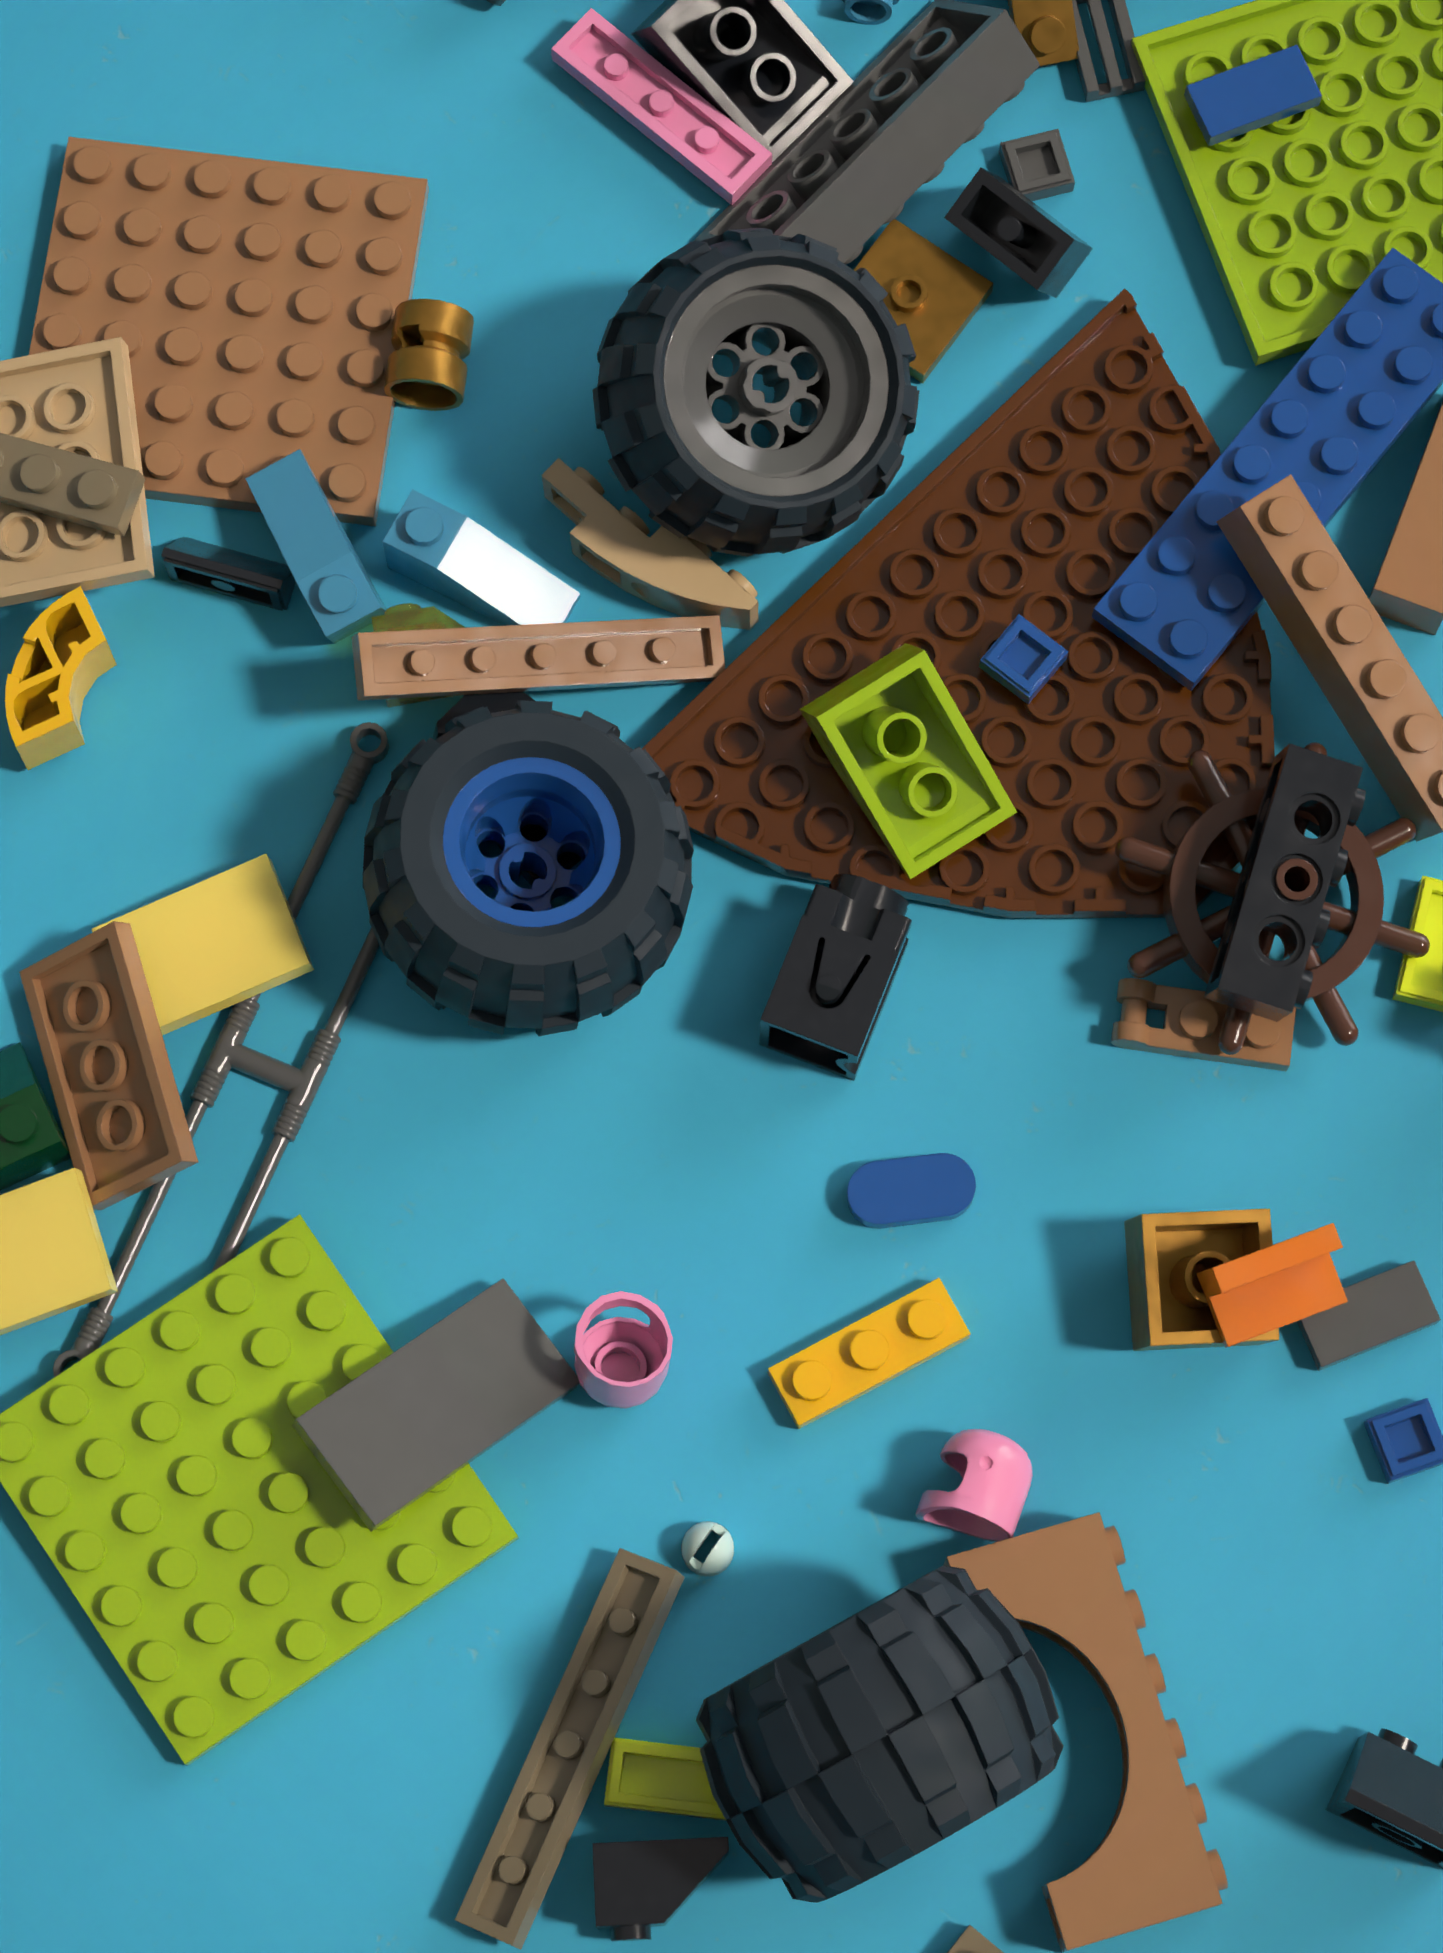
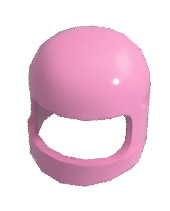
(616, 1377)
(992, 1488)

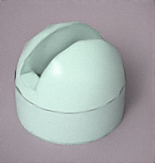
(720, 1554)

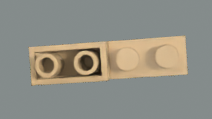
(657, 569)

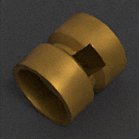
(430, 348)

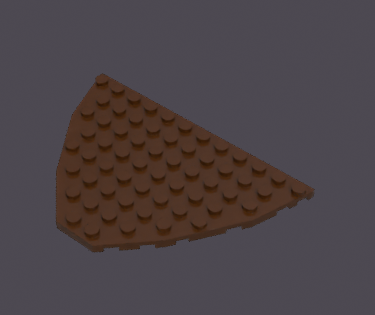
(1014, 522)

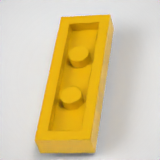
(868, 1353)

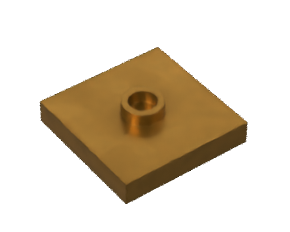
(925, 292)

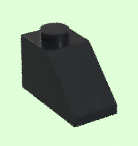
(649, 1881)

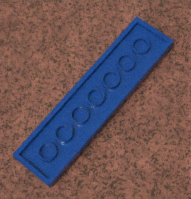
(1322, 426)

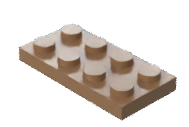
(108, 1065)

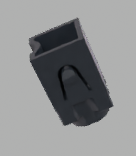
(837, 974)

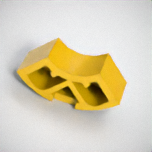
(52, 676)

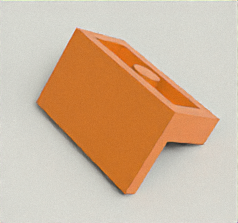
(1274, 1285)

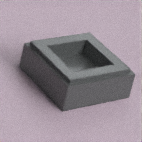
(1037, 165)

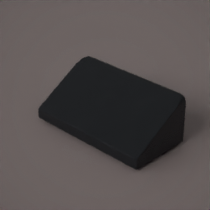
(229, 572)

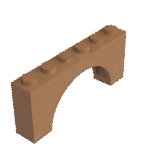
(1153, 1854)

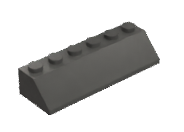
(889, 129)

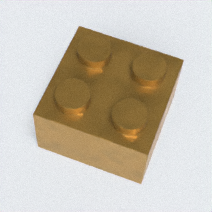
(1163, 1268)

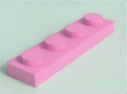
(661, 106)

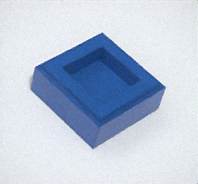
(1023, 659)
(1406, 1440)

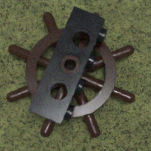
(1276, 892)

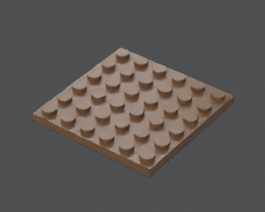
(245, 307)

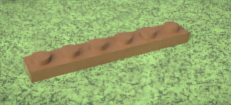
(537, 657)

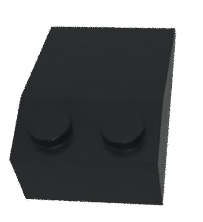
(748, 63)

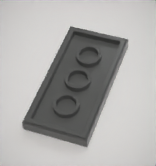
(436, 1404)

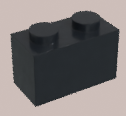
(1018, 233)

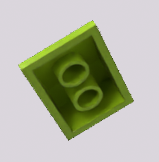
(909, 759)

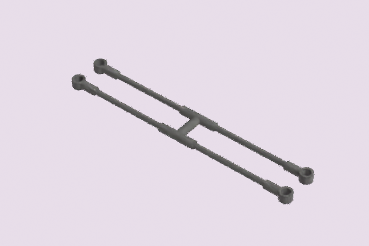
(230, 1053)

